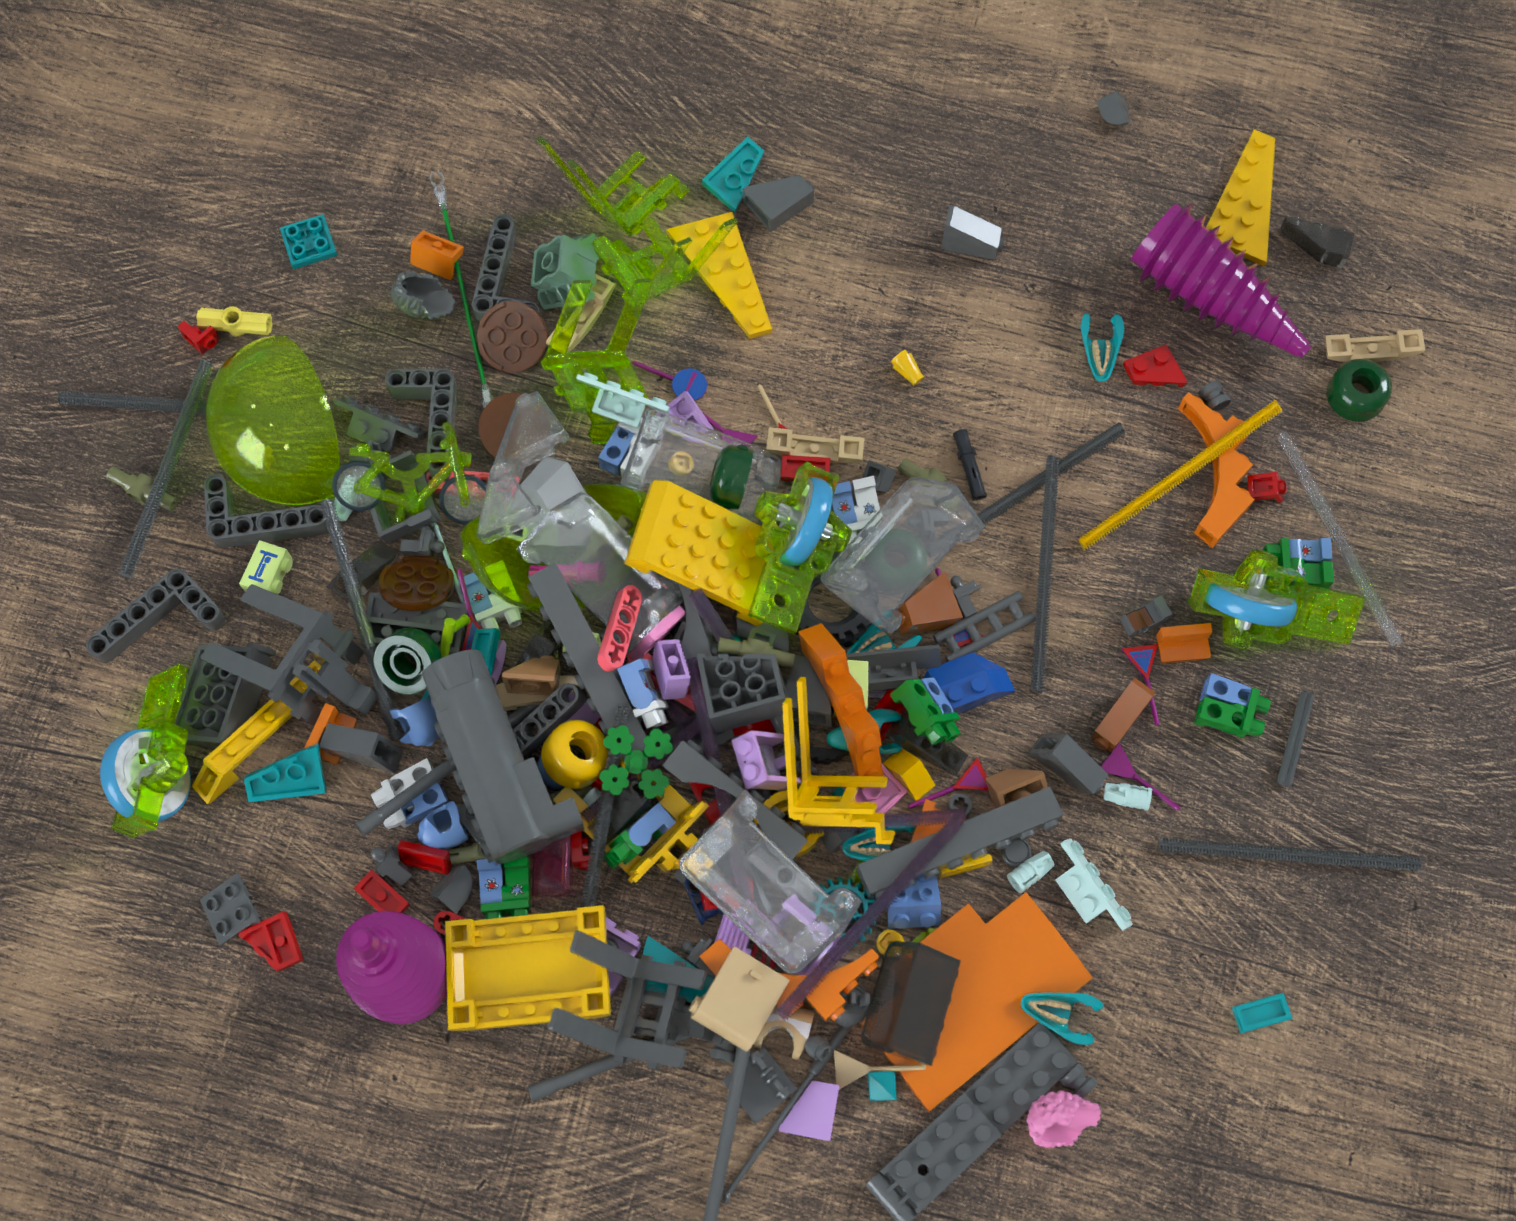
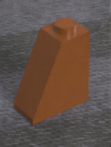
(930, 608)
(1122, 715)

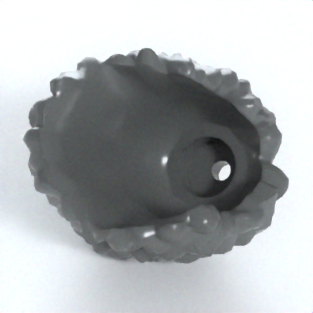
(421, 295)

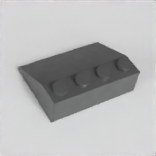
(216, 700)

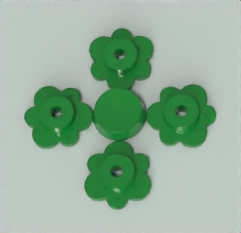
(636, 761)

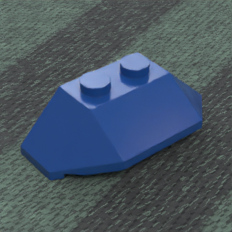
(971, 681)

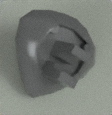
(856, 1006)

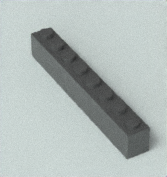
(582, 650)
(973, 840)

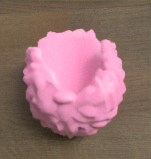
(1060, 1118)

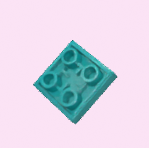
(308, 241)

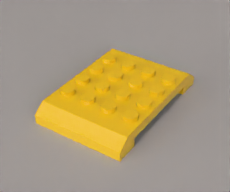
(698, 546)
(523, 969)

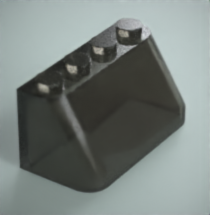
(910, 1001)

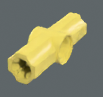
(246, 321)

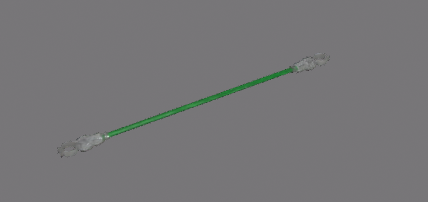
(440, 194)

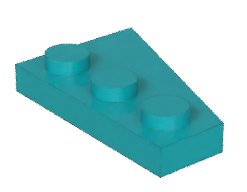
(734, 173)
(289, 777)
(664, 955)

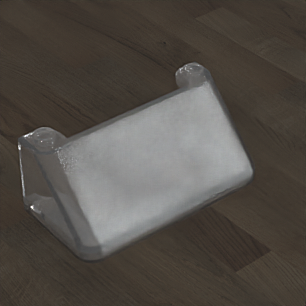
(527, 439)
(686, 455)
(901, 549)
(592, 558)
(765, 889)

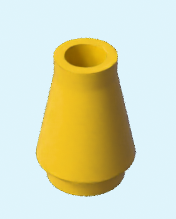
(906, 365)

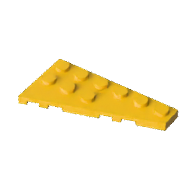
(1246, 201)
(727, 272)

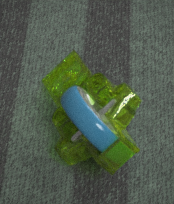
(804, 521)
(1270, 603)
(147, 767)

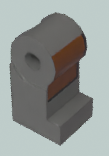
(1146, 617)

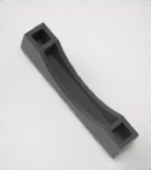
(697, 634)
(692, 766)

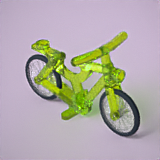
(362, 485)

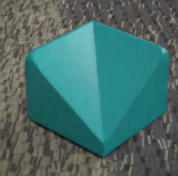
(881, 1086)

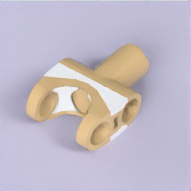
(797, 1026)

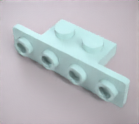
(620, 404)
(1087, 890)

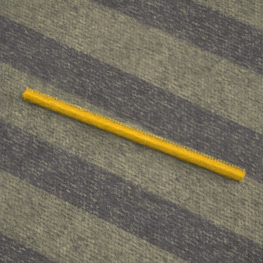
(1180, 474)

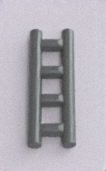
(990, 613)

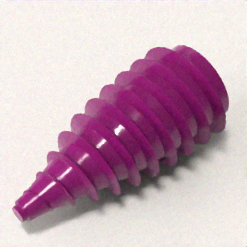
(1214, 279)
(393, 967)

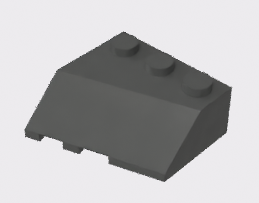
(741, 689)

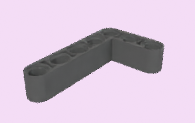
(496, 259)
(430, 390)
(257, 522)
(154, 613)
(542, 717)

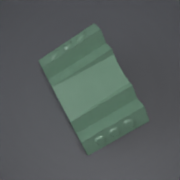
(559, 265)

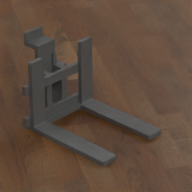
(330, 677)
(671, 1016)

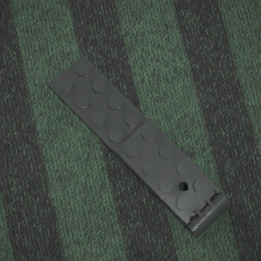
(971, 1124)

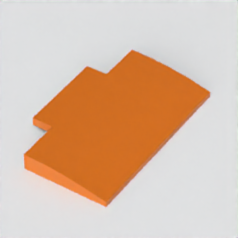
(999, 965)

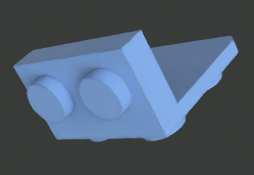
(916, 906)

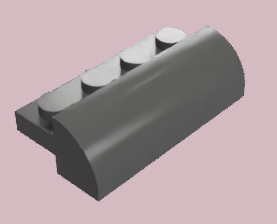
(387, 619)

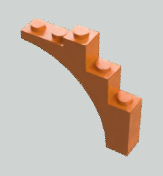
(1228, 499)
(846, 697)
(826, 997)

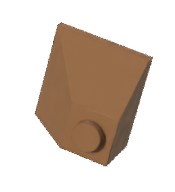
(534, 677)
(1014, 784)

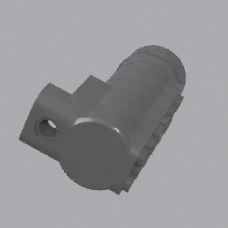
(499, 784)

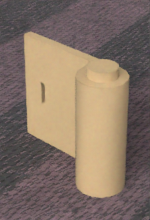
(737, 1002)

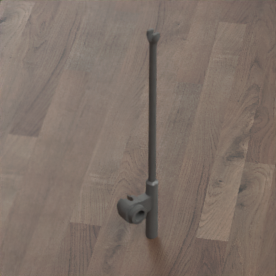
(819, 1050)

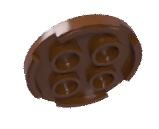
(512, 337)
(495, 421)
(416, 583)

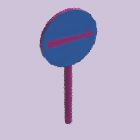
(685, 380)

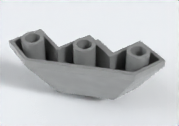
(548, 487)

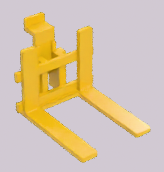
(677, 807)
(826, 810)

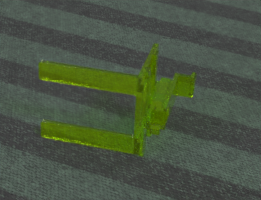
(635, 204)
(637, 265)
(568, 364)

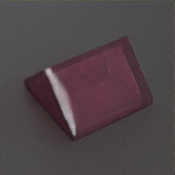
(553, 870)

